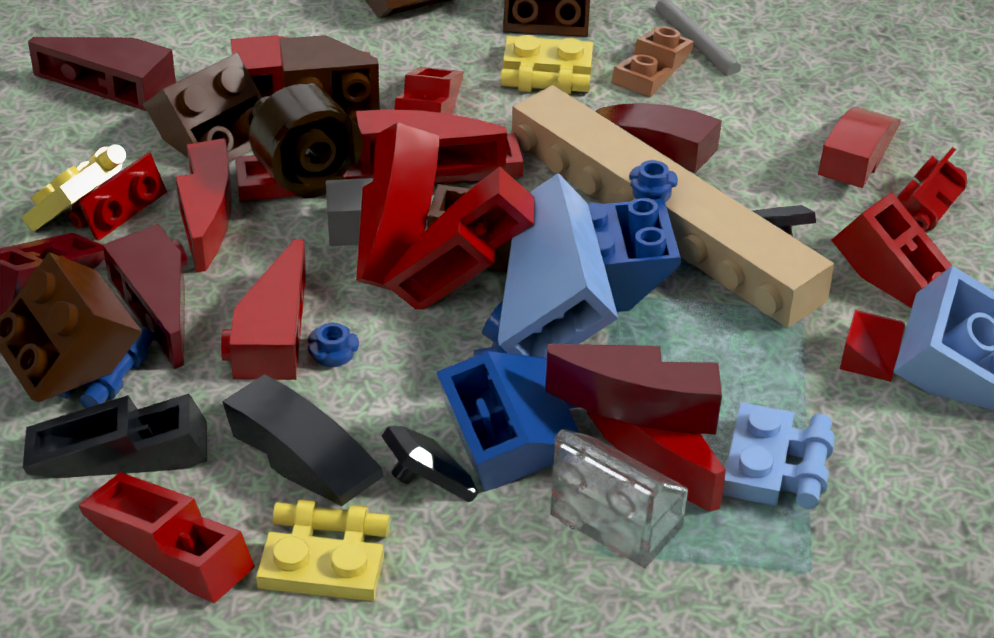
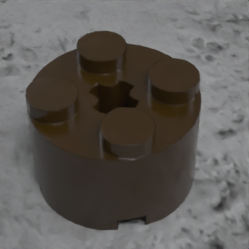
(304, 139)

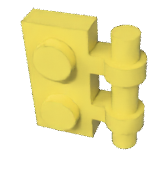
(547, 62)
(73, 185)
(320, 564)

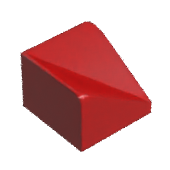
(872, 345)

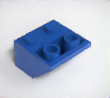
(635, 247)
(504, 415)

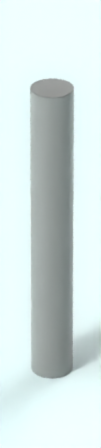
(702, 41)

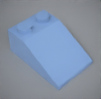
(951, 340)

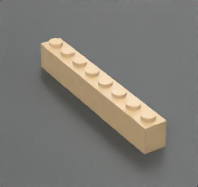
(708, 226)

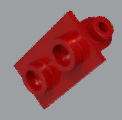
(935, 193)
(119, 198)

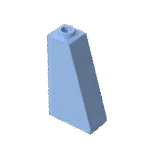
(555, 276)

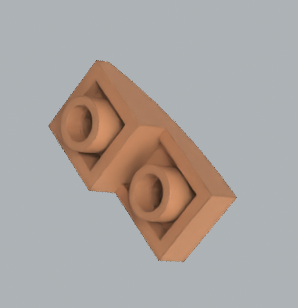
(653, 62)

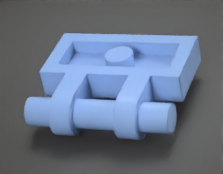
(759, 453)

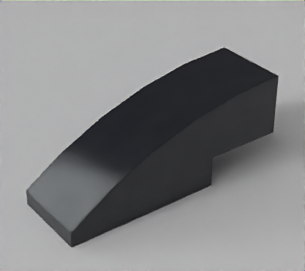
(118, 439)
(300, 440)

